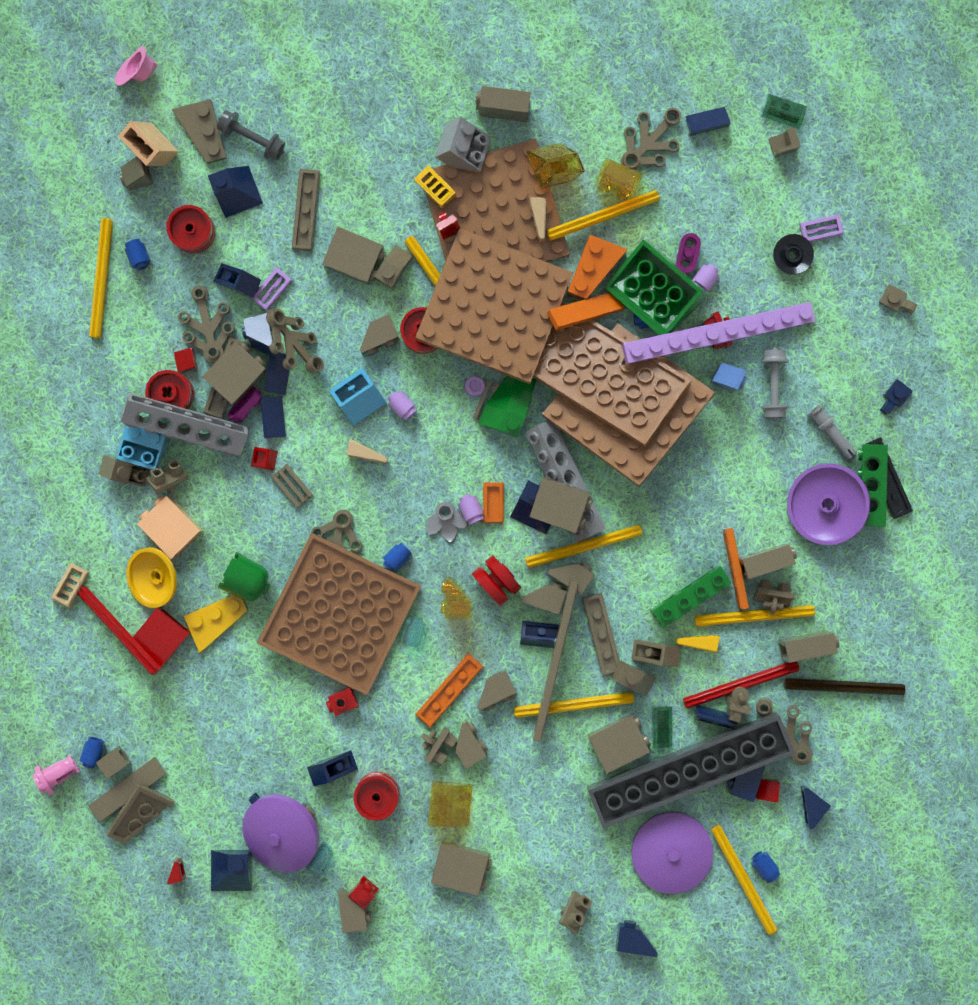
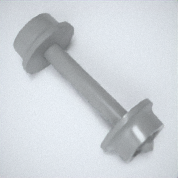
(774, 358)

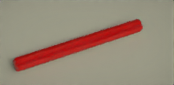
(118, 630)
(746, 682)

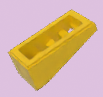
(439, 181)
(707, 643)

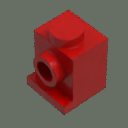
(346, 695)
(363, 892)

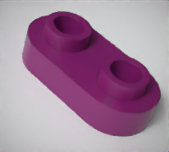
(688, 254)
(240, 411)

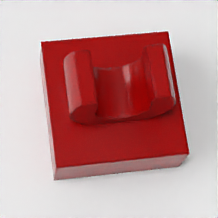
(447, 225)

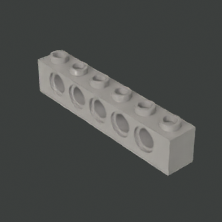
(176, 415)
(560, 466)

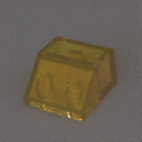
(555, 164)
(618, 179)
(457, 600)
(450, 804)

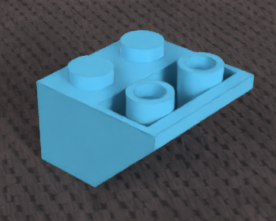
(357, 396)
(142, 447)

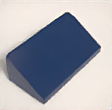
(707, 121)
(276, 375)
(273, 417)
(538, 634)
(714, 717)

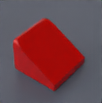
(185, 360)
(264, 458)
(768, 790)
(177, 873)

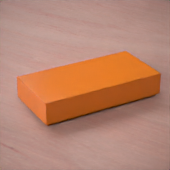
(493, 502)

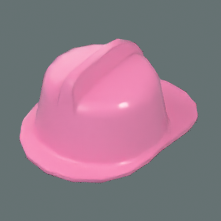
(137, 67)

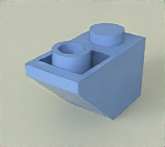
(729, 377)

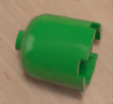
(245, 578)

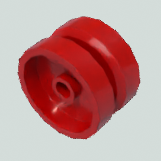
(199, 238)
(409, 329)
(169, 380)
(496, 580)
(367, 804)

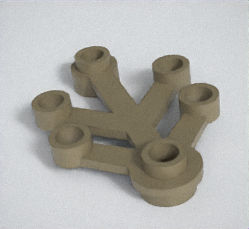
(648, 143)
(277, 321)
(207, 327)
(336, 539)
(801, 747)

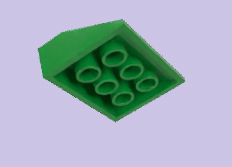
(655, 289)

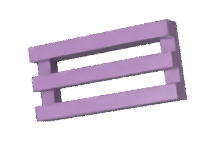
(804, 232)
(283, 276)

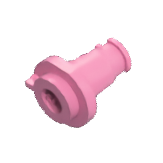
(55, 774)

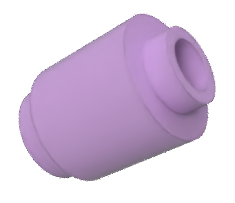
(707, 277)
(401, 405)
(470, 509)

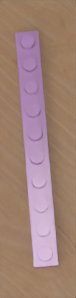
(717, 333)

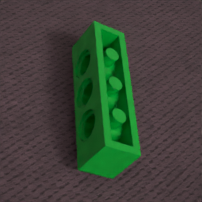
(880, 453)
(691, 596)

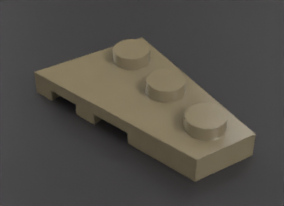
(201, 125)
(137, 811)

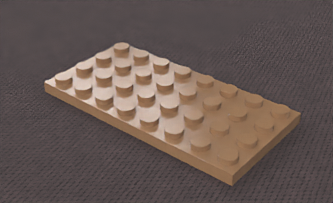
(591, 371)

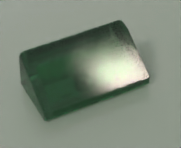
(784, 111)
(661, 726)

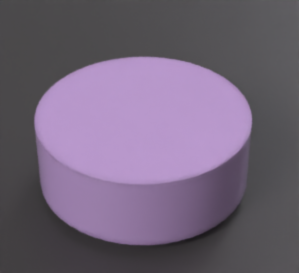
(474, 386)

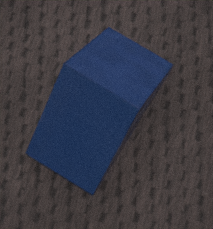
(813, 807)

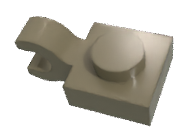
(895, 298)

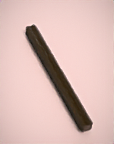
(844, 686)

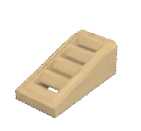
(538, 210)
(360, 451)
(72, 596)

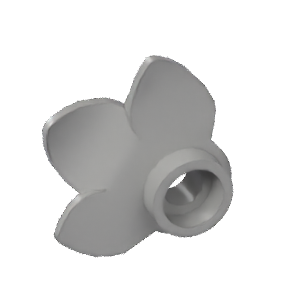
(447, 524)

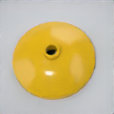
(151, 577)

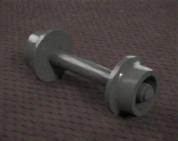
(228, 123)

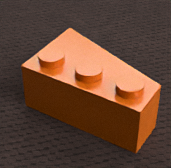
(594, 265)

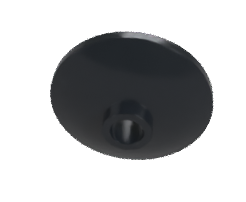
(798, 245)

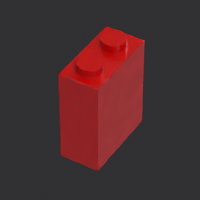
(161, 636)

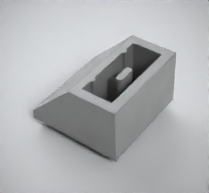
(463, 145)

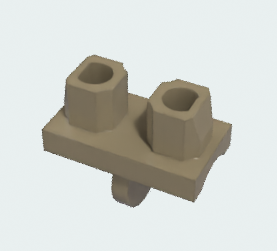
(167, 478)
(774, 598)
(738, 704)
(435, 754)
(574, 912)

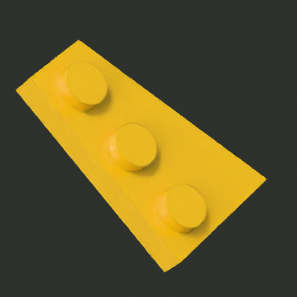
(214, 619)

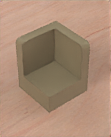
(785, 142)
(113, 762)

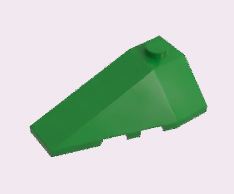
(508, 406)

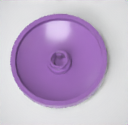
(828, 504)
(280, 833)
(672, 852)

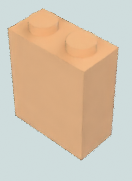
(148, 143)
(169, 526)

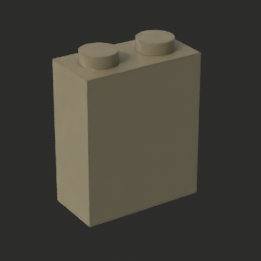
(503, 103)
(353, 256)
(235, 372)
(561, 505)
(767, 560)
(808, 646)
(619, 743)
(461, 868)

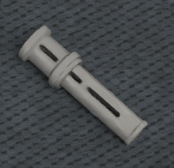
(826, 424)

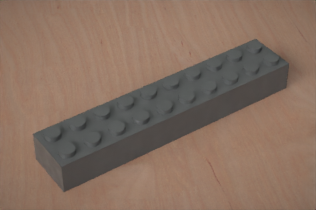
(690, 769)

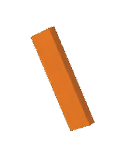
(585, 310)
(735, 568)
(449, 690)

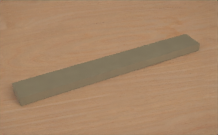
(555, 660)

